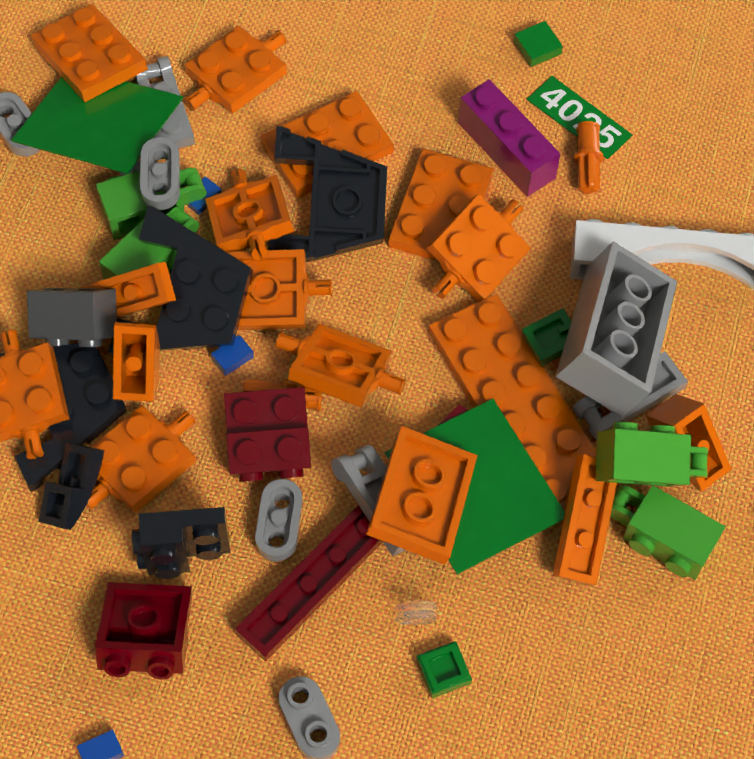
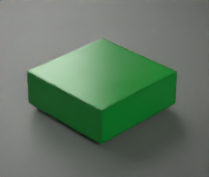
(538, 43)
(444, 669)

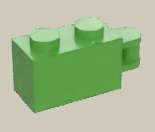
(124, 204)
(133, 254)
(648, 456)
(667, 529)

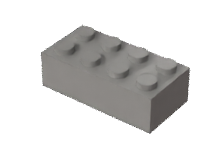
(617, 329)

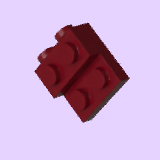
(267, 433)
(144, 629)

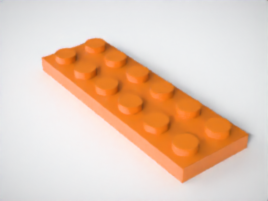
(497, 364)

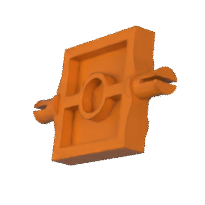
(235, 69)
(249, 214)
(478, 248)
(278, 290)
(339, 365)
(29, 393)
(141, 458)

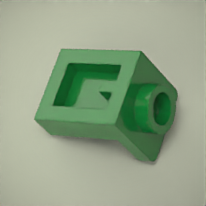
(548, 336)

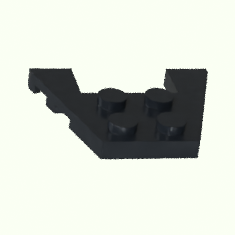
(344, 202)
(206, 284)
(89, 405)

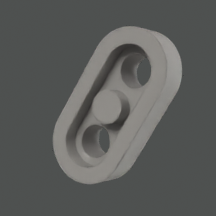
(14, 105)
(160, 176)
(279, 522)
(308, 717)

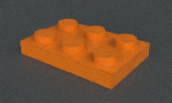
(89, 52)
(339, 125)
(434, 197)
(422, 495)

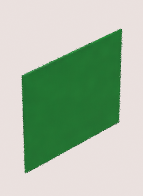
(102, 130)
(506, 491)

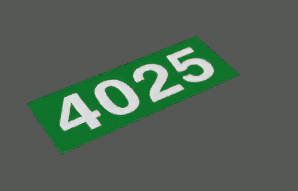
(571, 109)

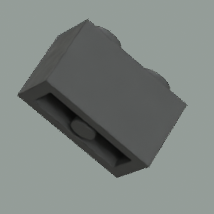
(72, 315)

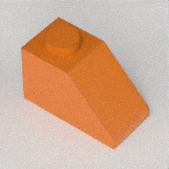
(135, 362)
(693, 419)

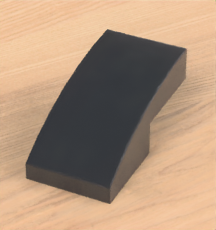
(67, 499)

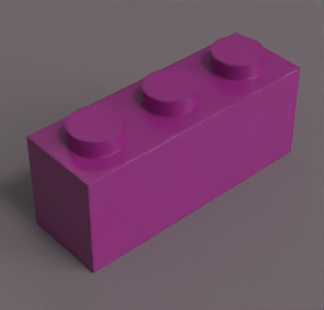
(508, 137)

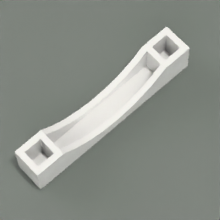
(666, 244)

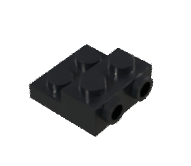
(171, 537)

